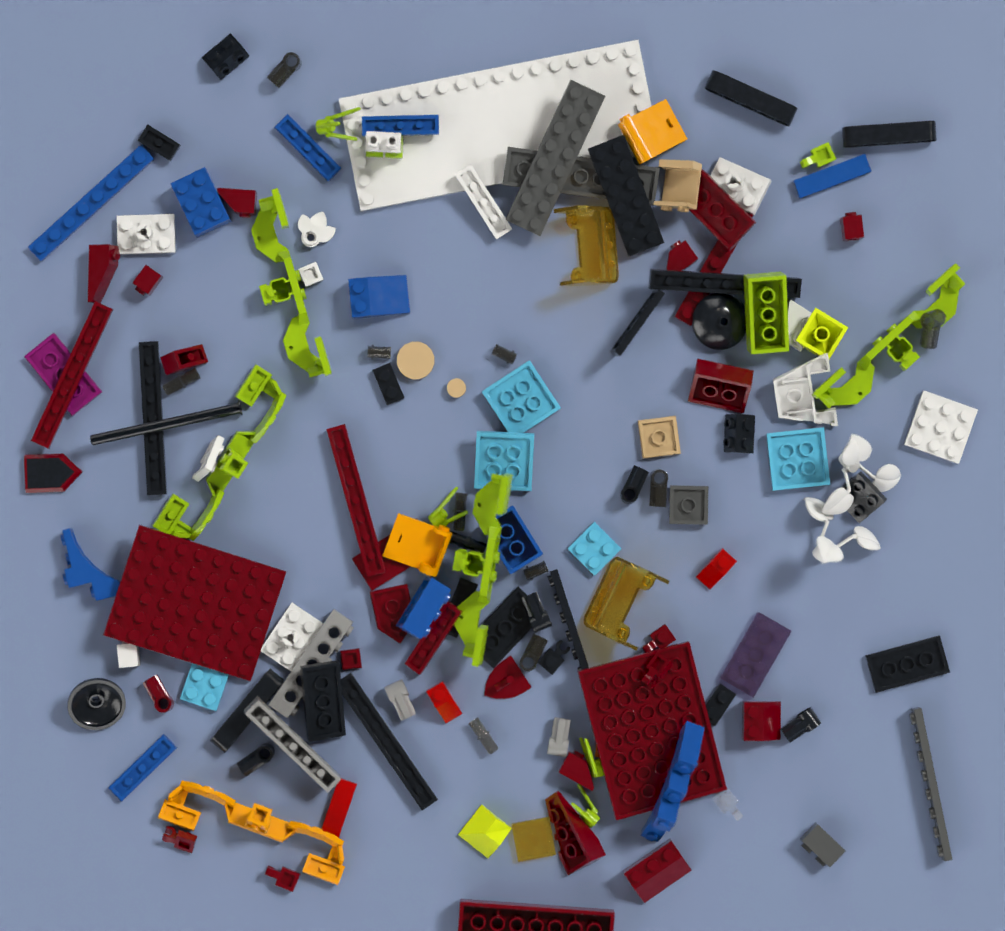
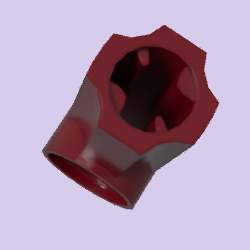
(157, 692)

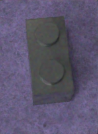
(822, 844)

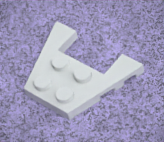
(795, 392)

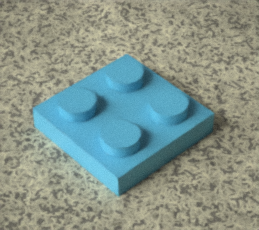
(594, 548)
(204, 687)

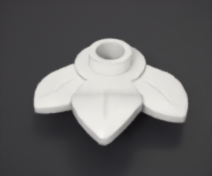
(317, 227)

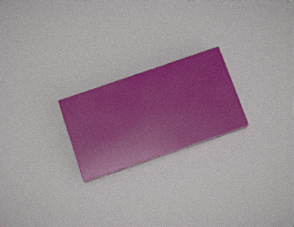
(49, 361)

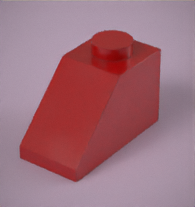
(716, 568)
(444, 702)

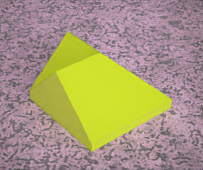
(821, 333)
(485, 831)

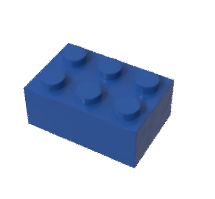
(201, 202)
(516, 542)
(424, 608)

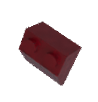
(761, 720)

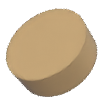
(456, 388)

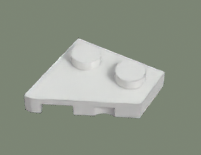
(796, 320)
(209, 458)

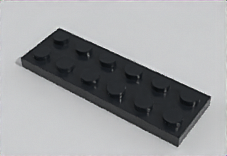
(625, 195)

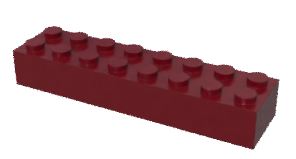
(512, 916)

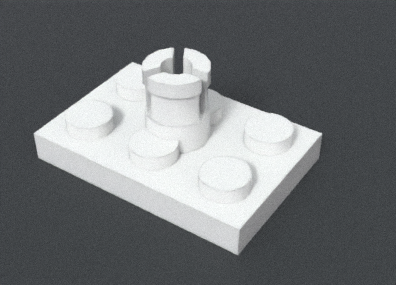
(741, 184)
(146, 234)
(291, 636)

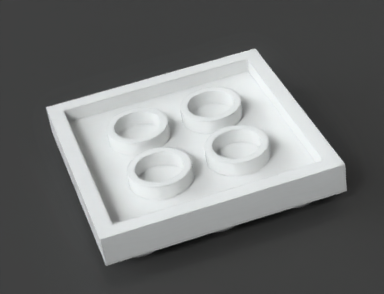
(940, 427)

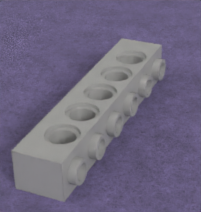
(336, 620)
(292, 744)

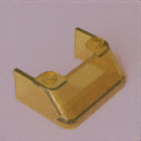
(595, 245)
(616, 597)

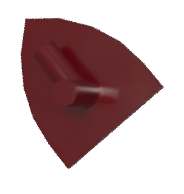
(506, 681)

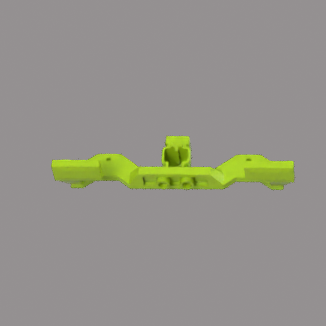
(282, 289)
(898, 348)
(230, 462)
(488, 502)

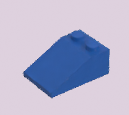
(379, 296)

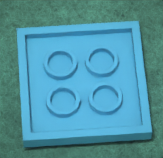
(521, 399)
(504, 454)
(798, 459)

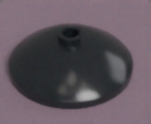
(708, 316)
(99, 712)

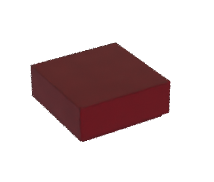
(351, 658)

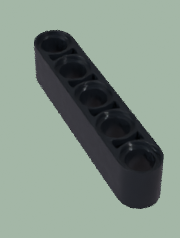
(751, 98)
(889, 134)
(239, 720)

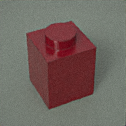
(852, 227)
(147, 280)

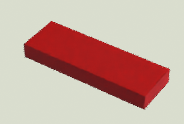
(339, 807)

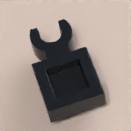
(552, 659)

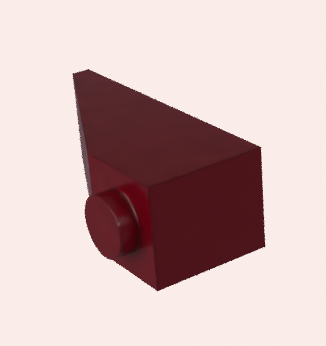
(101, 269)

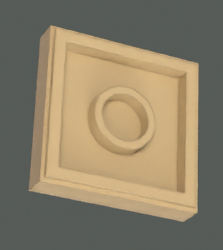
(659, 437)

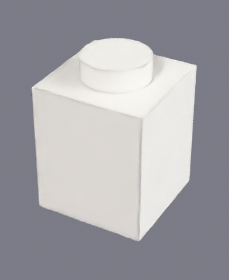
(128, 655)

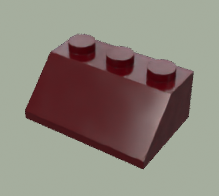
(720, 385)
(657, 870)

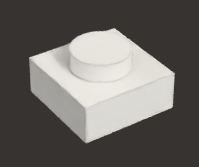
(311, 274)

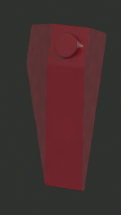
(576, 840)

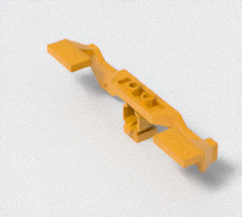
(259, 821)

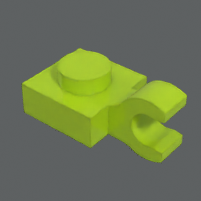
(820, 155)

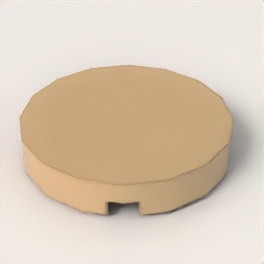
(415, 360)

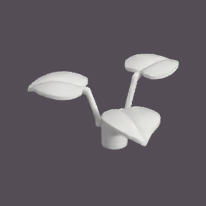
(858, 450)
(826, 550)

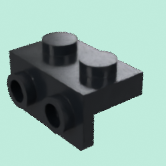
(225, 56)
(739, 433)

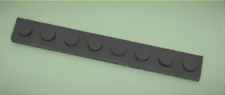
(932, 792)

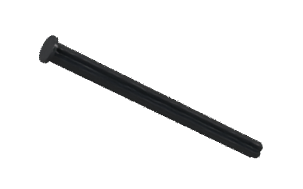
(164, 424)

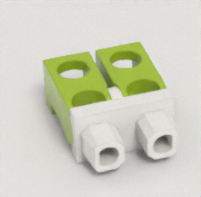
(385, 142)

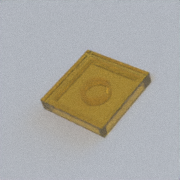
(533, 839)

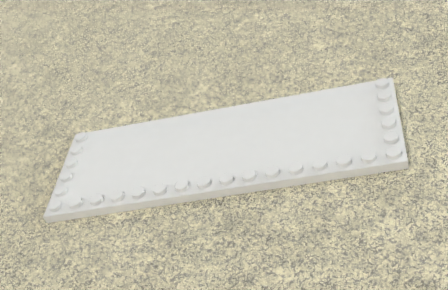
(484, 116)

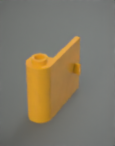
(652, 131)
(420, 544)

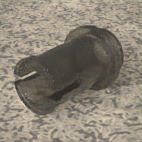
(378, 352)
(504, 354)
(536, 570)

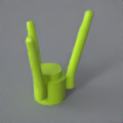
(327, 125)
(439, 515)
(593, 764)
(588, 815)

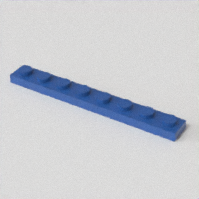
(91, 203)

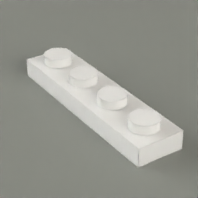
(483, 201)

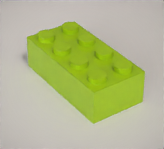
(766, 312)

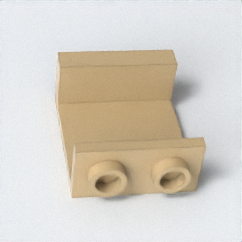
(680, 185)

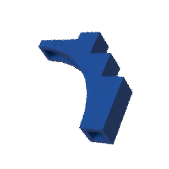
(84, 571)
(676, 783)

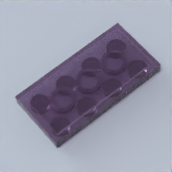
(755, 654)

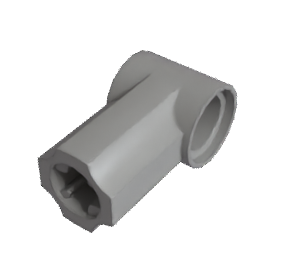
(398, 695)
(559, 740)

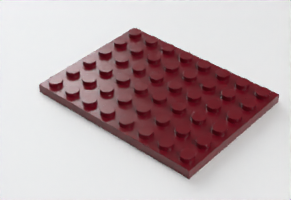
(194, 603)
(641, 725)

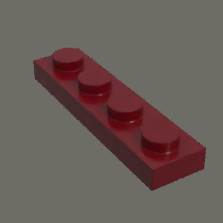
(430, 644)

